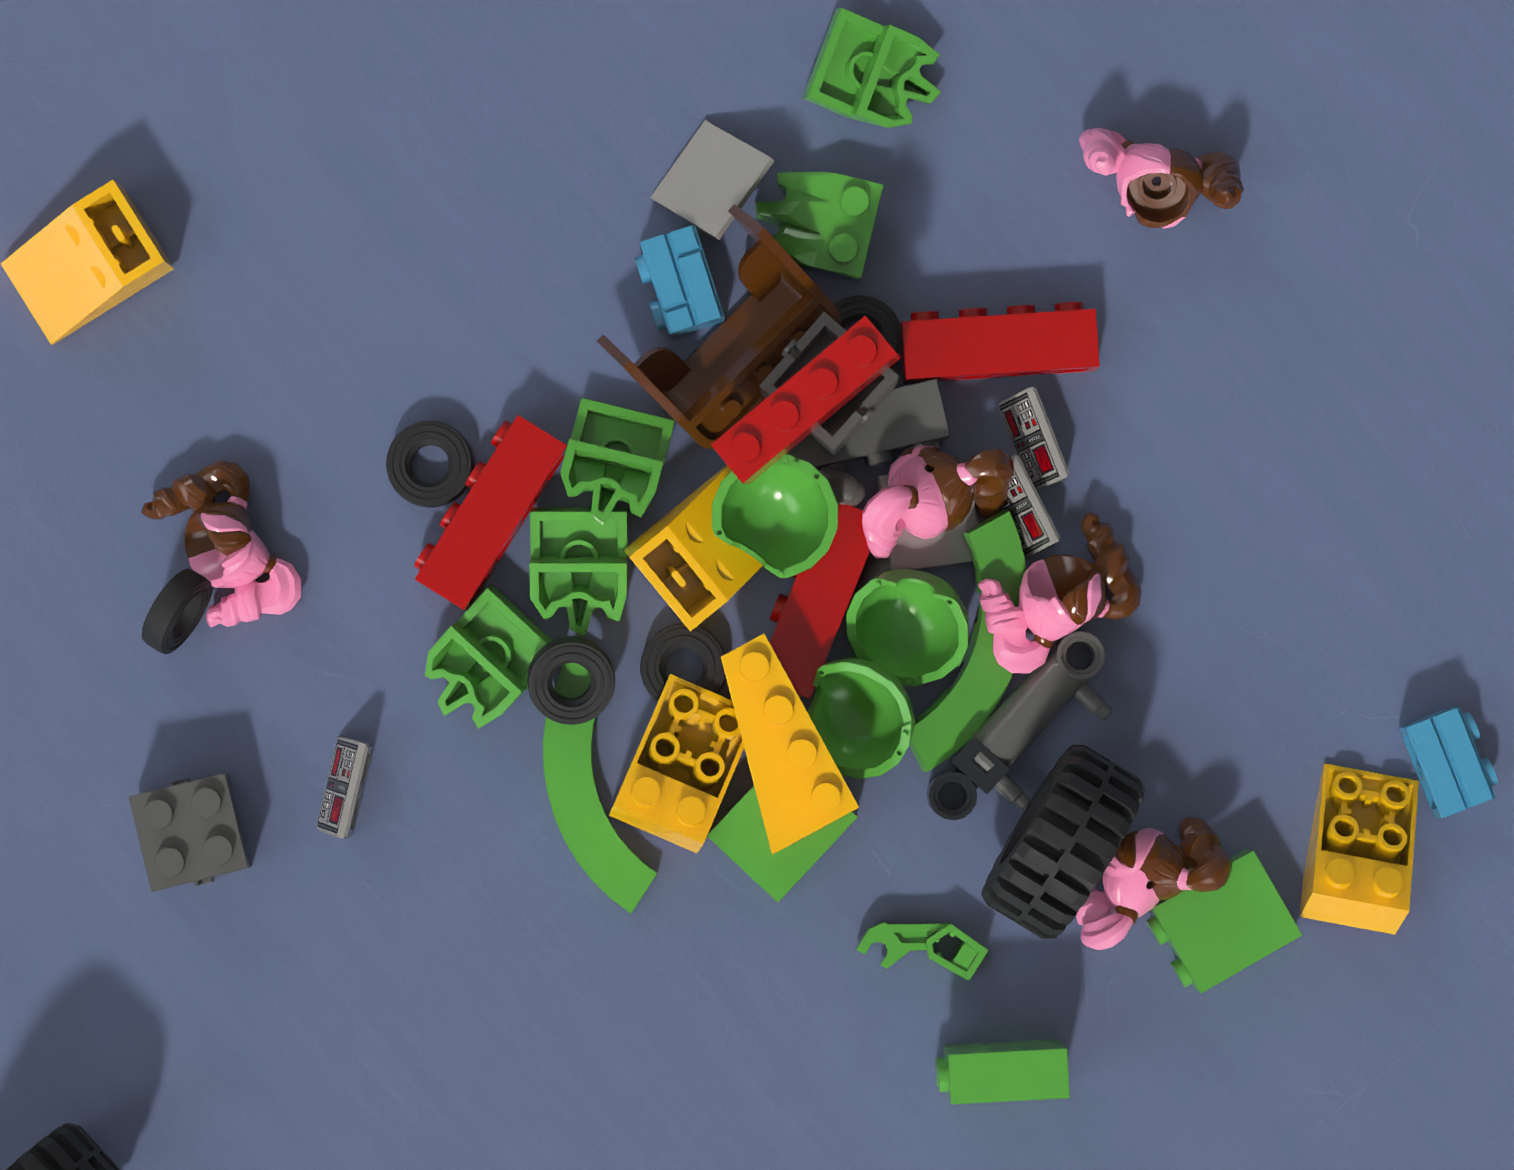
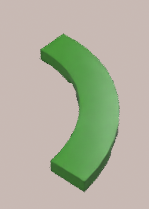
(982, 681)
(579, 807)

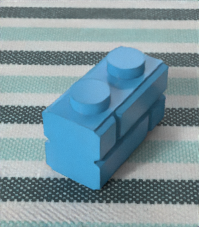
(681, 282)
(1449, 761)

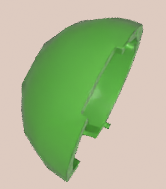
(780, 517)
(909, 625)
(862, 716)

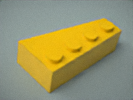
(787, 758)

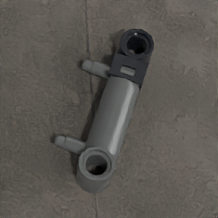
(1017, 723)

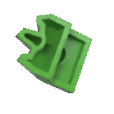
(870, 71)
(824, 220)
(615, 457)
(578, 563)
(485, 657)

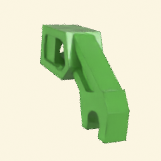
(907, 937)

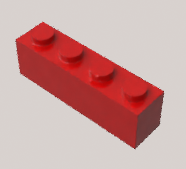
(999, 345)
(805, 401)
(491, 513)
(818, 602)

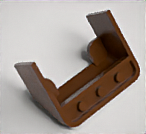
(725, 372)

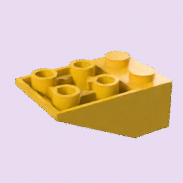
(86, 262)
(688, 562)
(681, 765)
(1361, 850)

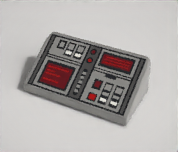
(1033, 438)
(1028, 512)
(344, 787)

